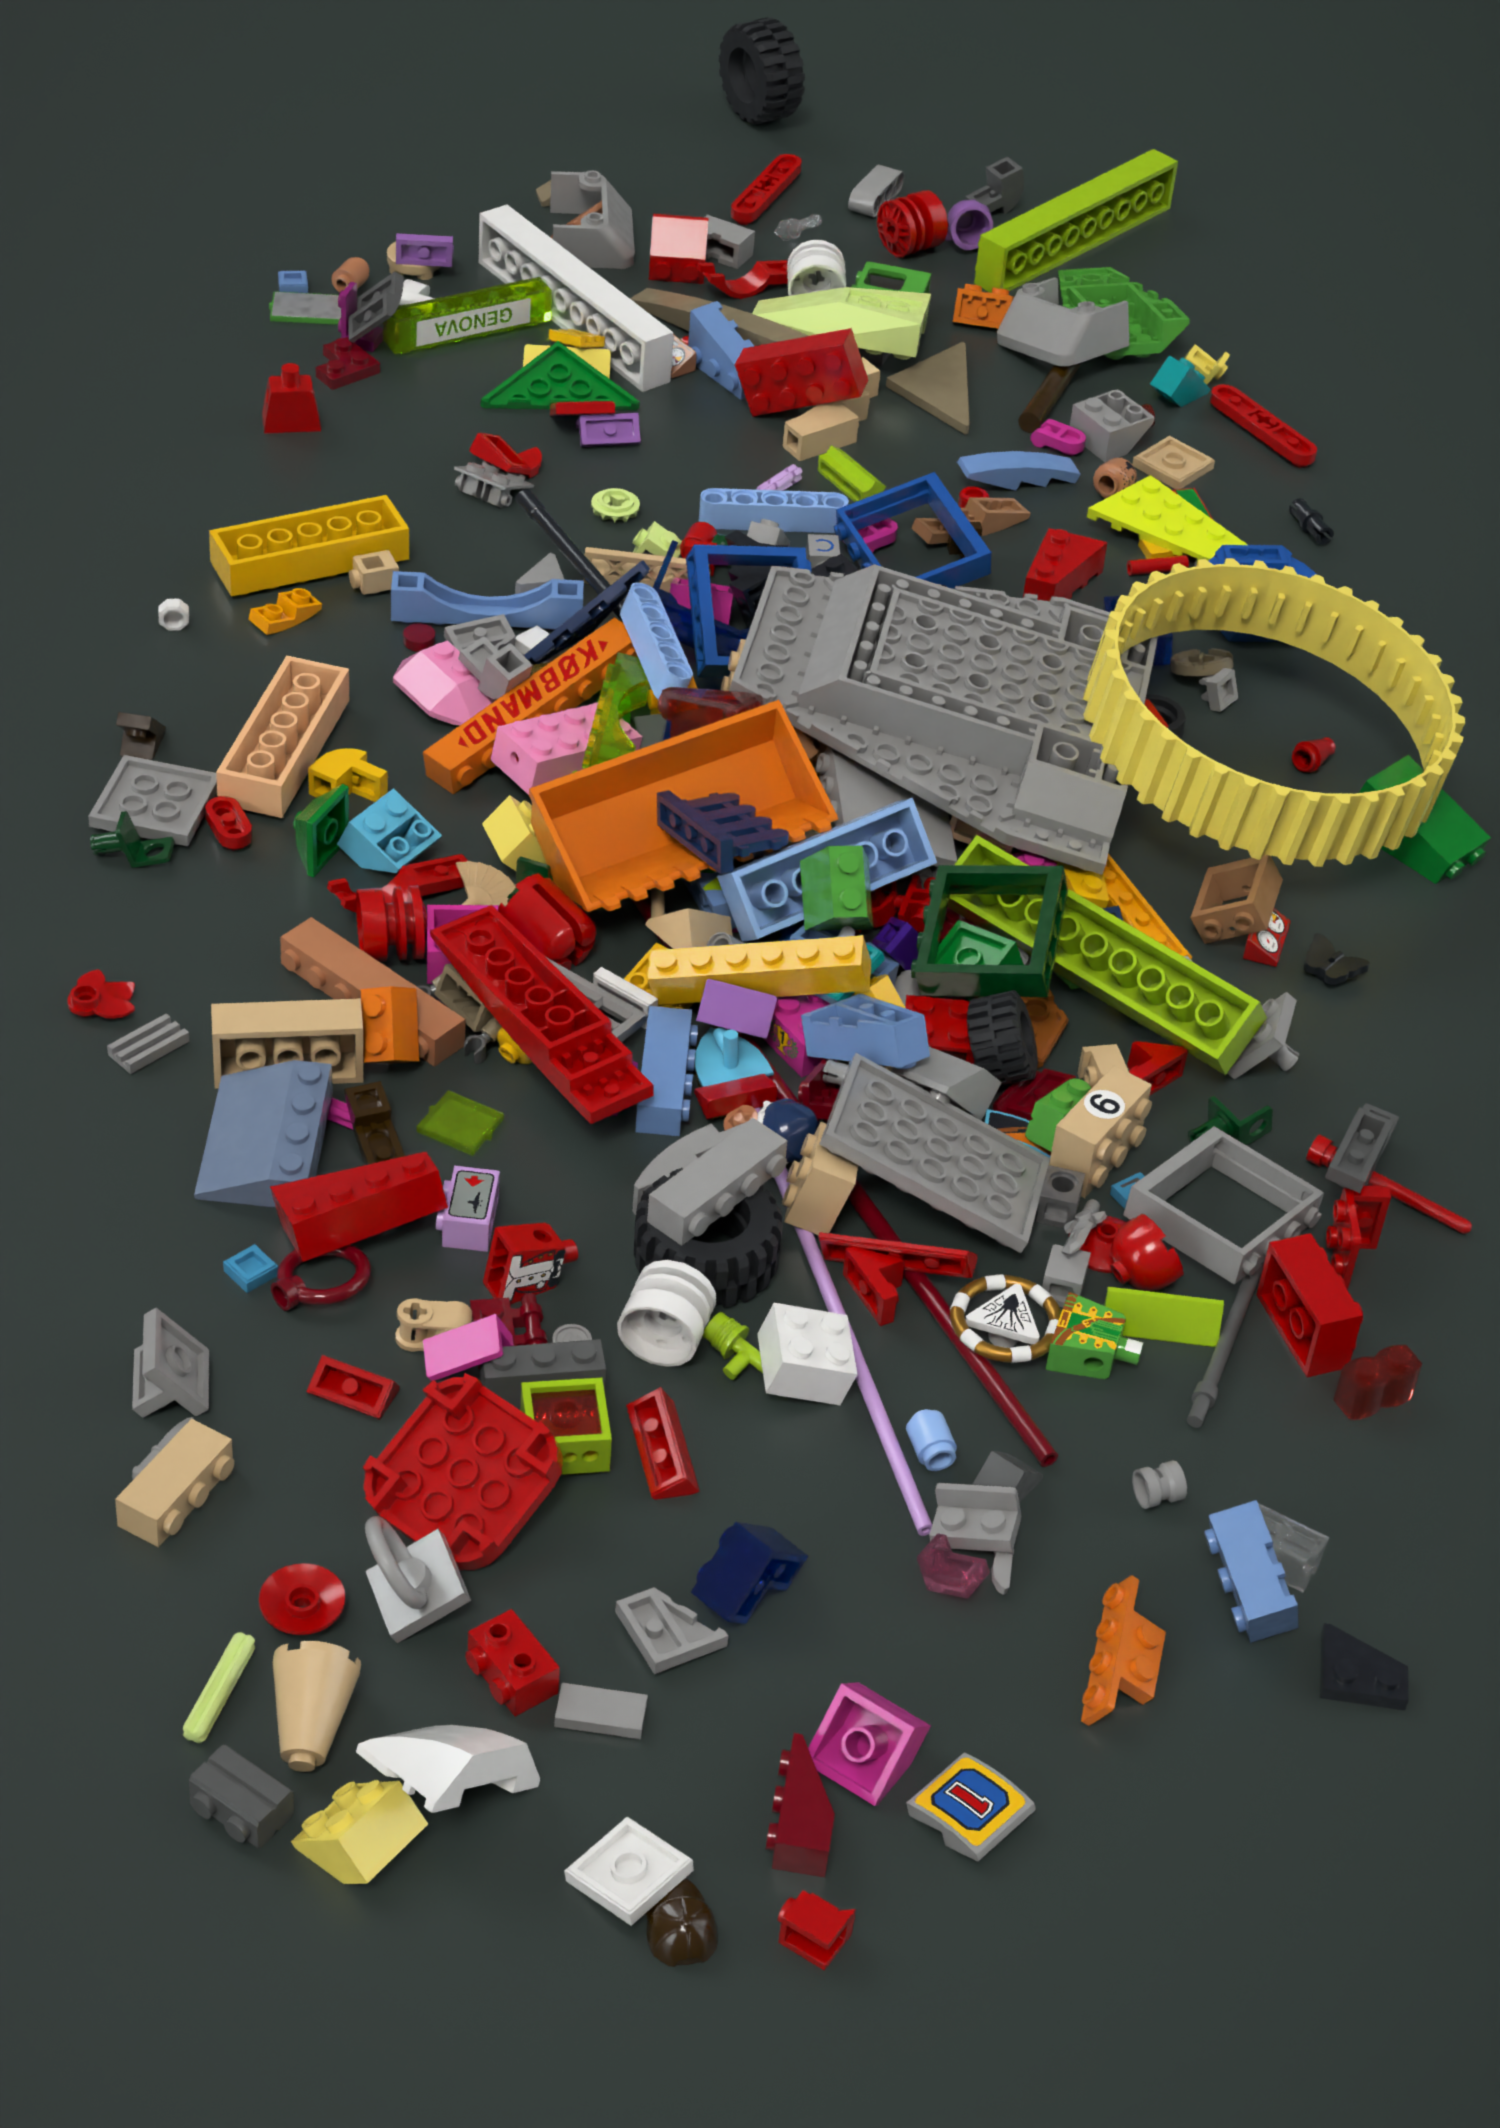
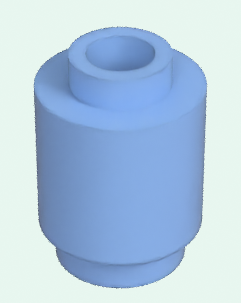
(932, 1439)

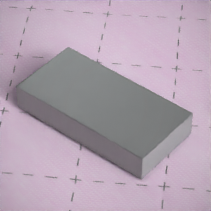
(601, 1710)

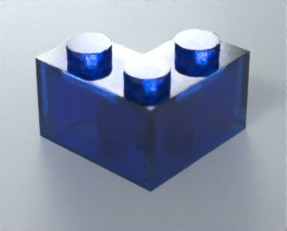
(744, 1569)

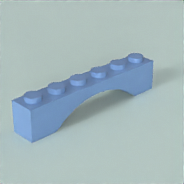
(424, 600)

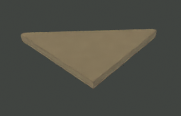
(938, 386)

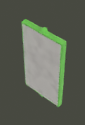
(305, 308)

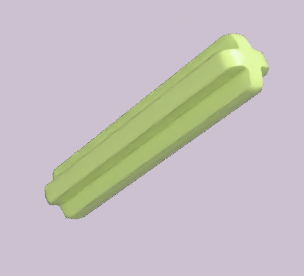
(219, 1687)

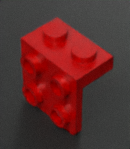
(1356, 1226)

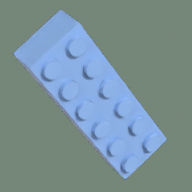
(769, 890)

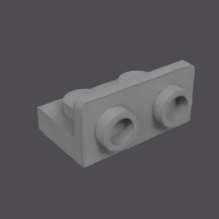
(977, 1516)

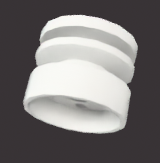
(815, 268)
(667, 1313)

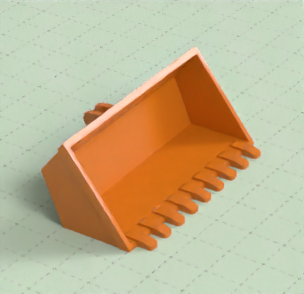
(603, 820)

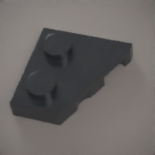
(1360, 1672)

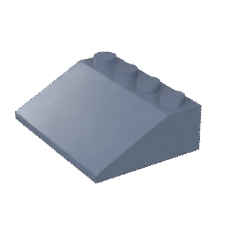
(265, 1131)

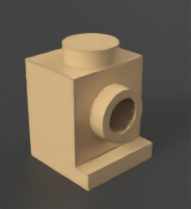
(373, 572)
(1097, 1061)

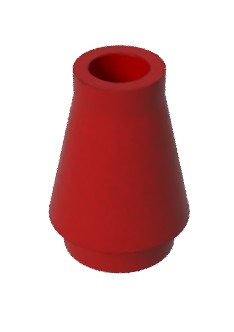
(1311, 754)

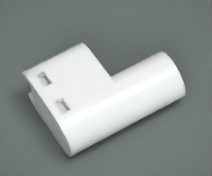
(414, 292)

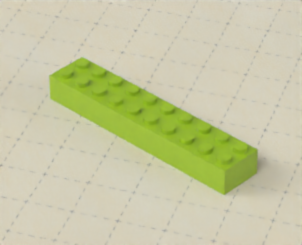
(1075, 222)
(1122, 967)

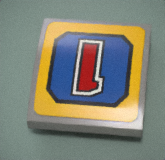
(971, 1806)

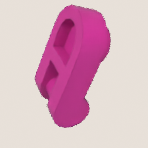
(1060, 437)
(879, 534)

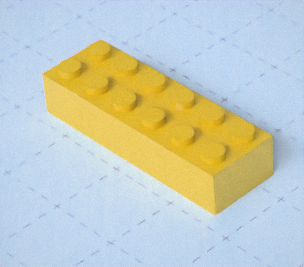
(306, 544)

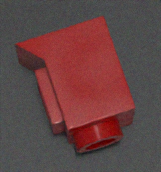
(814, 1928)

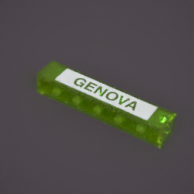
(468, 315)

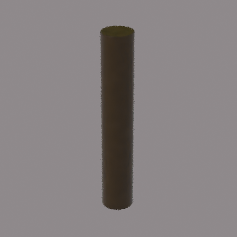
(1046, 397)

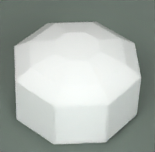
(173, 614)

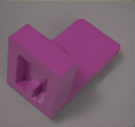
(348, 303)

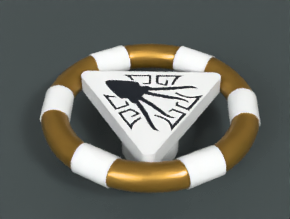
(1004, 1318)

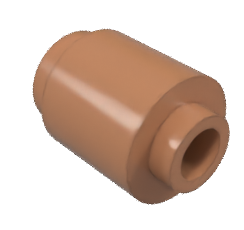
(351, 270)

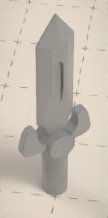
(1081, 1226)

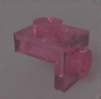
(950, 1571)

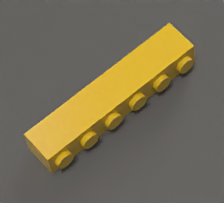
(766, 967)

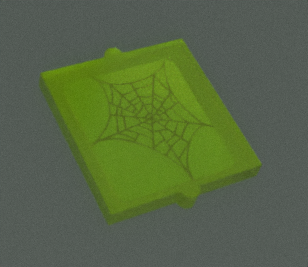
(460, 1122)

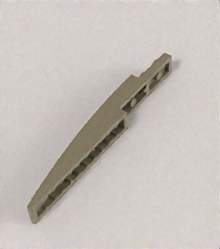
(676, 310)

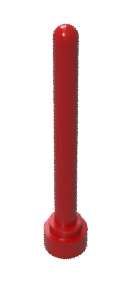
(1322, 1153)

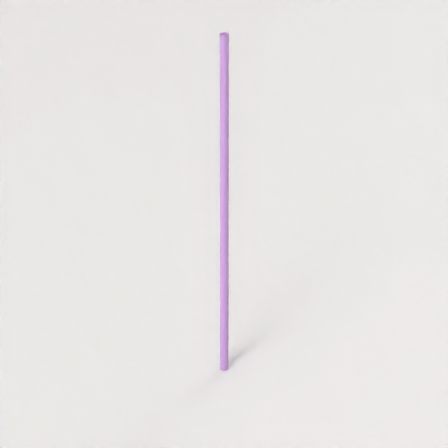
(864, 1379)

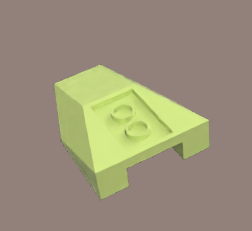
(878, 318)

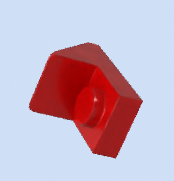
(1157, 1063)
(874, 1280)

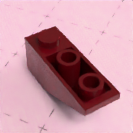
(806, 1816)

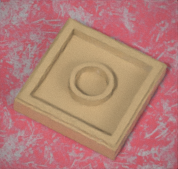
(1173, 463)

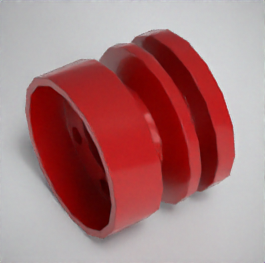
(912, 223)
(391, 923)

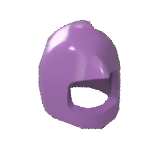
(967, 222)

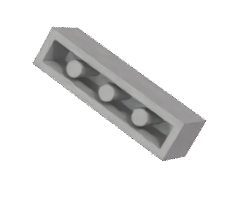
(717, 1181)

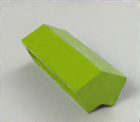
(848, 475)

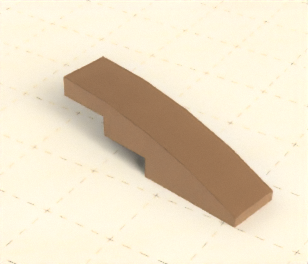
(992, 513)

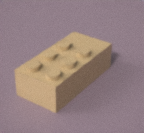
(284, 1031)

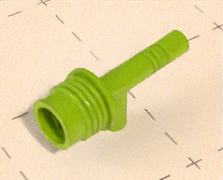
(729, 1337)

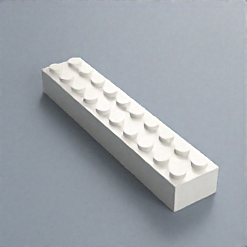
(580, 297)

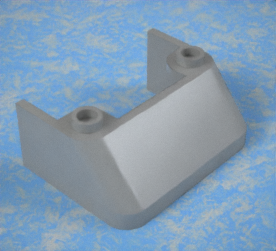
(600, 238)
(1058, 334)

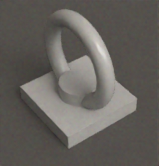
(414, 1581)

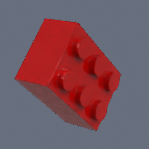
(1309, 1304)

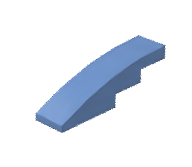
(1012, 467)

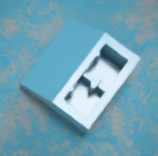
(387, 835)

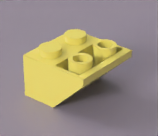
(513, 833)
(360, 1830)

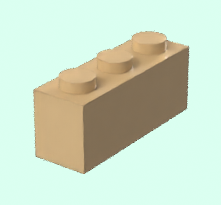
(175, 1483)

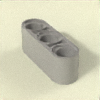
(874, 189)

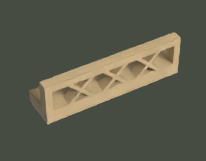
(615, 564)

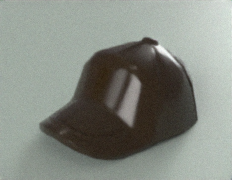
(682, 1927)

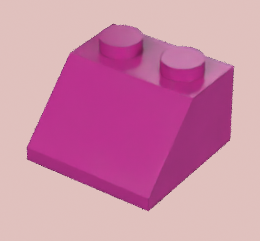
(866, 1742)

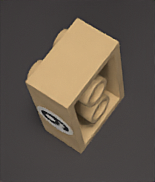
(1102, 1127)

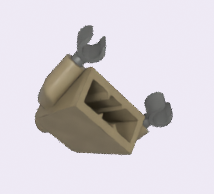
(461, 999)

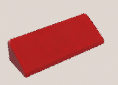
(662, 1446)

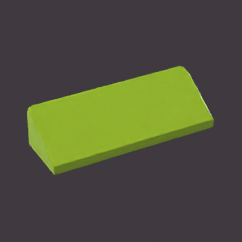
(1167, 1316)

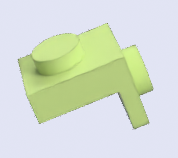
(656, 541)

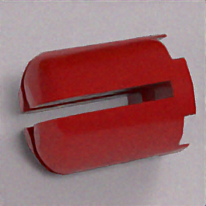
(550, 921)

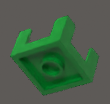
(976, 947)

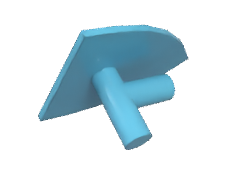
(727, 1057)

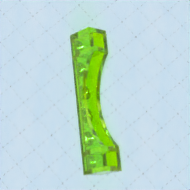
(622, 692)

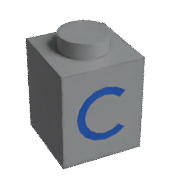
(821, 548)

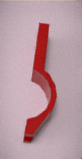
(752, 283)
(430, 876)

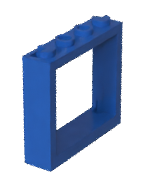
(904, 498)
(698, 561)

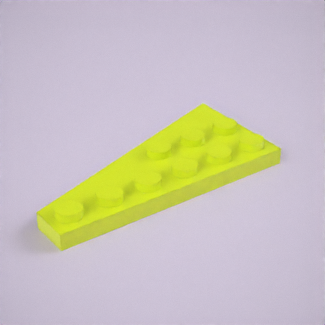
(1163, 519)

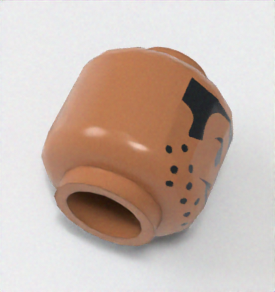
(1114, 476)

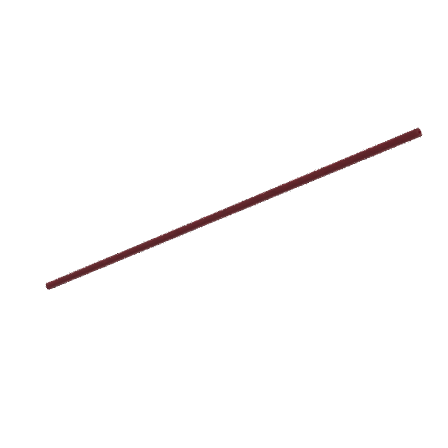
(925, 1290)

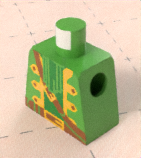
(1090, 1340)

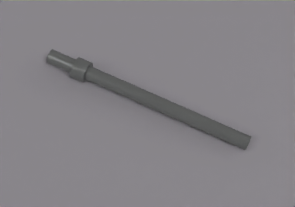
(1206, 1390)

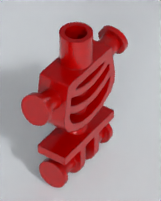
(910, 905)

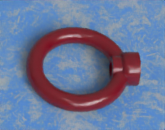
(291, 1289)

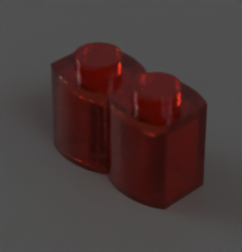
(1377, 1382)

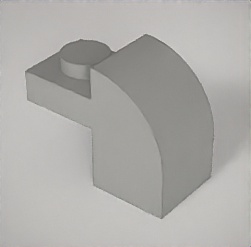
(495, 668)

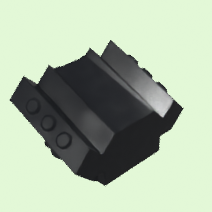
(747, 580)

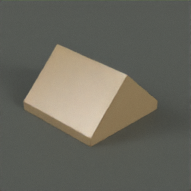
(689, 927)

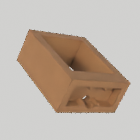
(1233, 880)

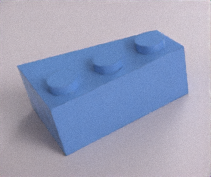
(717, 346)
(866, 1027)

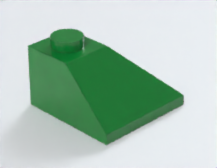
(321, 827)

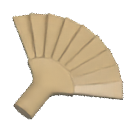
(484, 884)

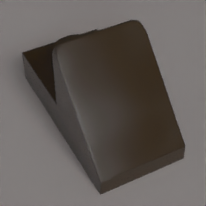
(140, 735)

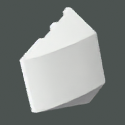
(450, 1759)

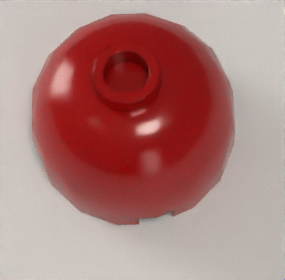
(1143, 1257)

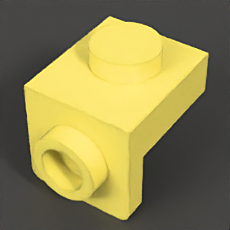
(1206, 364)

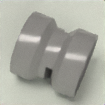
(1160, 1484)

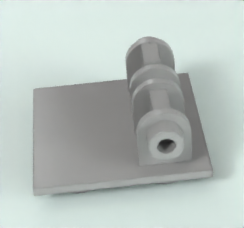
(489, 483)

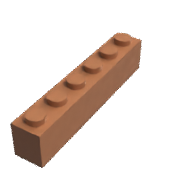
(344, 970)

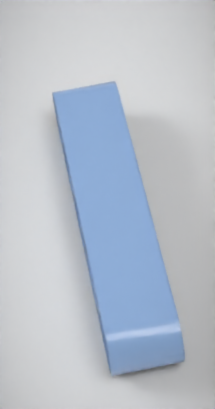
(790, 509)
(654, 639)

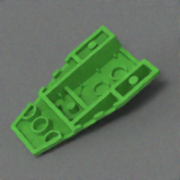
(1151, 320)

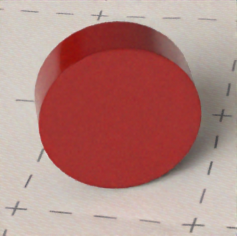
(971, 492)

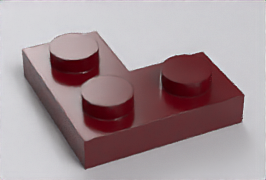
(346, 364)

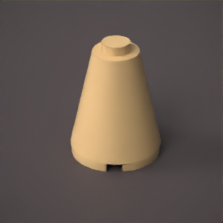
(311, 1699)

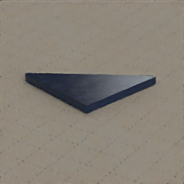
(588, 618)

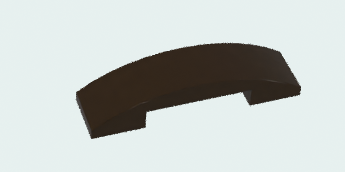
(372, 1123)

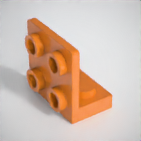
(981, 307)

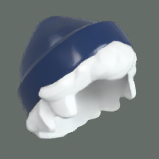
(791, 1122)

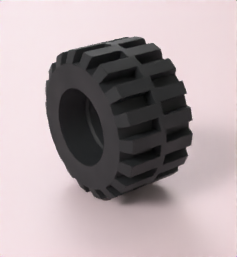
(1002, 1037)

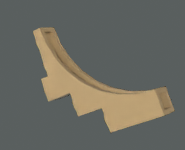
(830, 422)

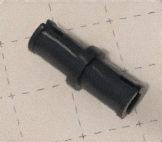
(1311, 521)

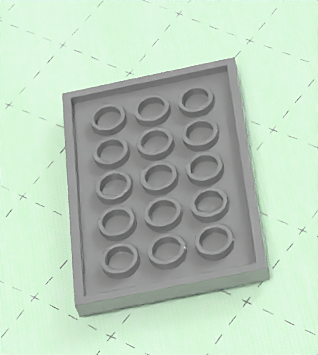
(936, 1152)

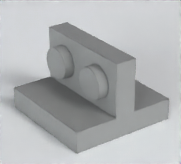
(169, 1368)

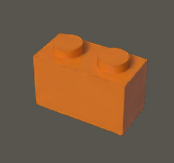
(390, 1025)

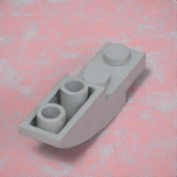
(678, 1156)

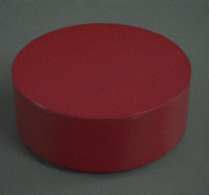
(418, 637)

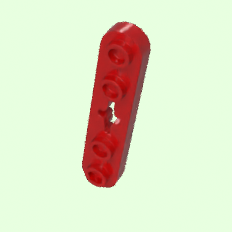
(765, 188)
(1263, 425)

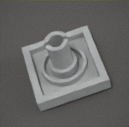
(1270, 1038)

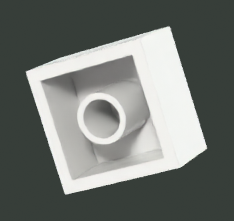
(807, 1354)

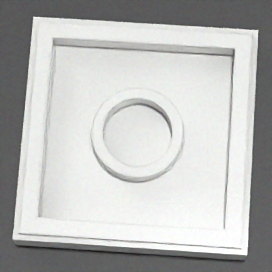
(629, 1870)

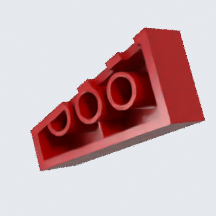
(357, 1203)

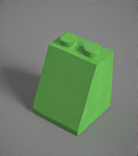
(836, 889)

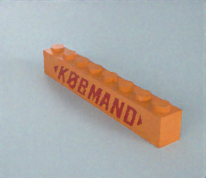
(552, 689)

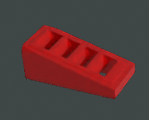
(497, 452)

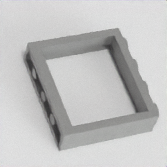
(1247, 1168)

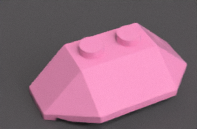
(441, 684)

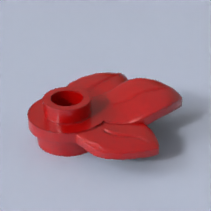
(98, 997)

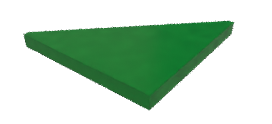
(554, 378)

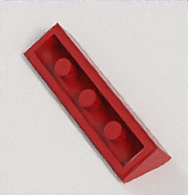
(916, 1257)

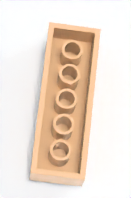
(284, 736)

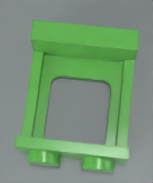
(914, 280)

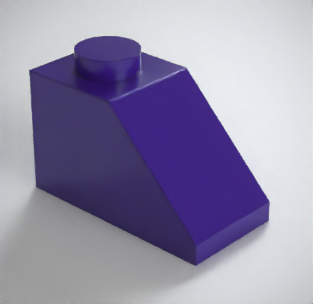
(898, 941)

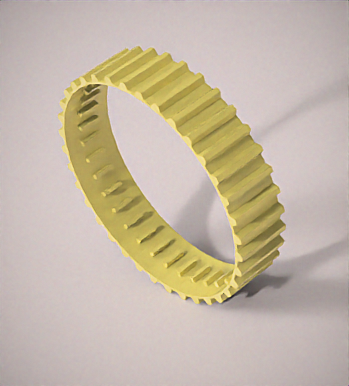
(1240, 807)

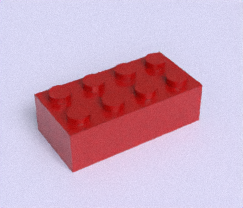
(801, 372)

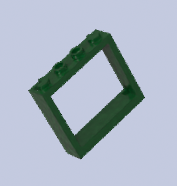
(988, 980)

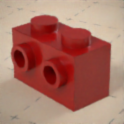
(512, 1663)

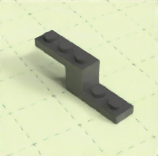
(1362, 1147)

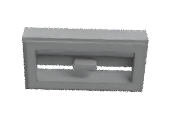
(145, 1040)

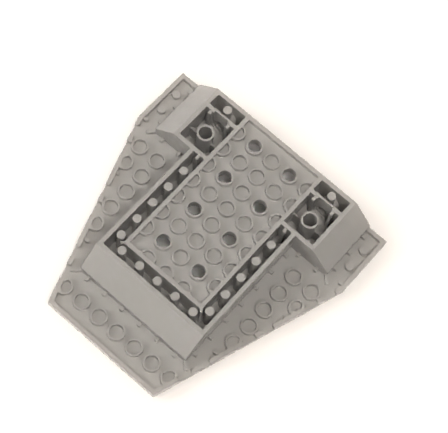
(986, 753)

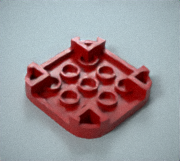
(465, 1469)

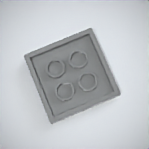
(158, 797)

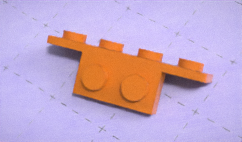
(1124, 1655)

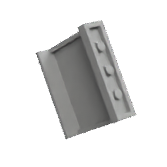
(859, 790)

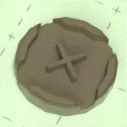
(1196, 664)

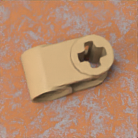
(431, 1320)

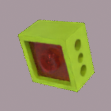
(577, 1419)

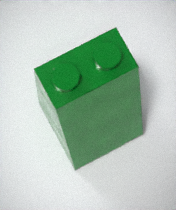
(1445, 840)

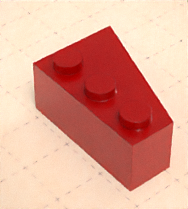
(1064, 564)

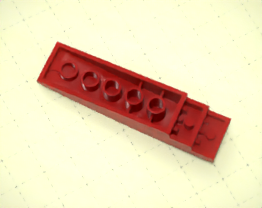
(544, 1014)

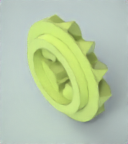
(623, 504)

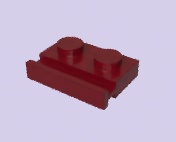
(1021, 1096)

